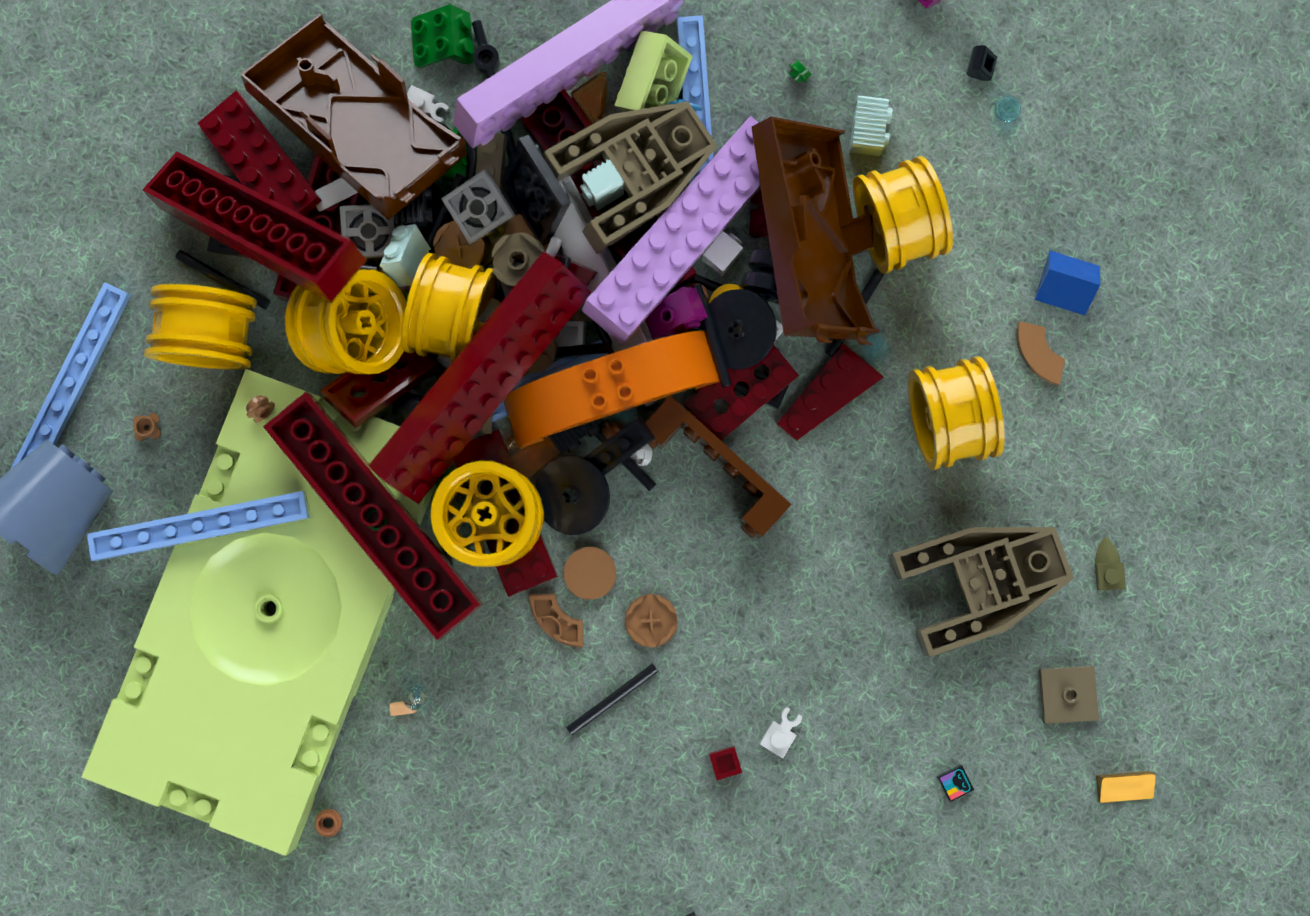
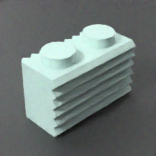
(869, 126)
(602, 185)
(404, 254)

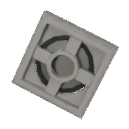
(480, 206)
(367, 230)

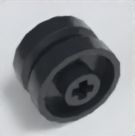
(762, 277)

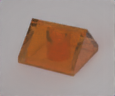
(592, 97)

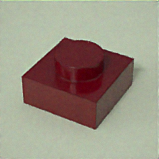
(725, 763)

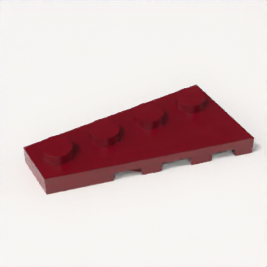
(833, 388)

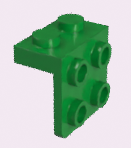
(442, 36)

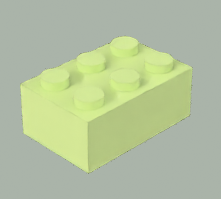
(653, 73)

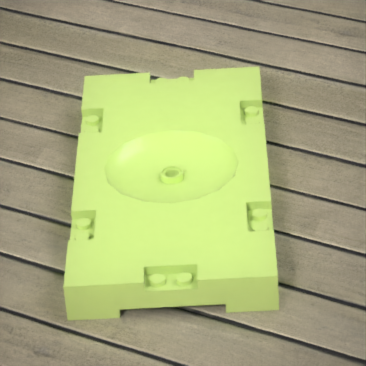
(236, 705)

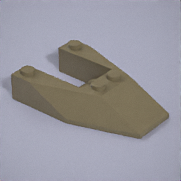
(652, 151)
(1000, 576)

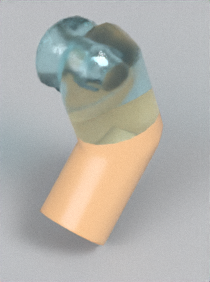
(411, 703)

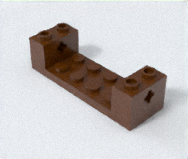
(767, 510)

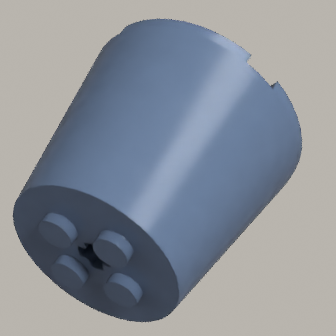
(50, 504)

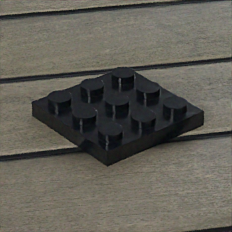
(535, 190)

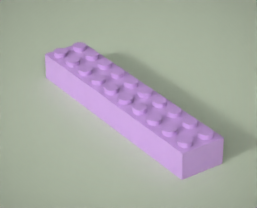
(557, 66)
(677, 238)

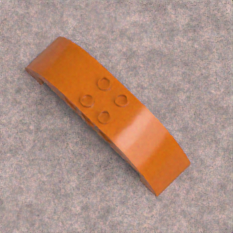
(610, 385)

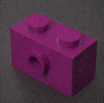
(676, 313)

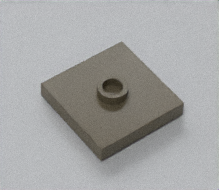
(1068, 694)

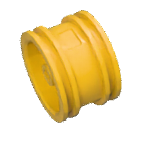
(906, 213)
(445, 306)
(200, 327)
(352, 333)
(956, 413)
(473, 512)

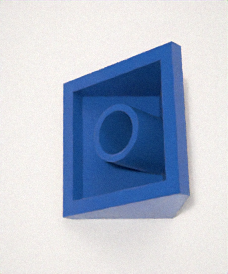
(1068, 283)

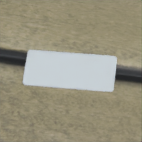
(334, 193)

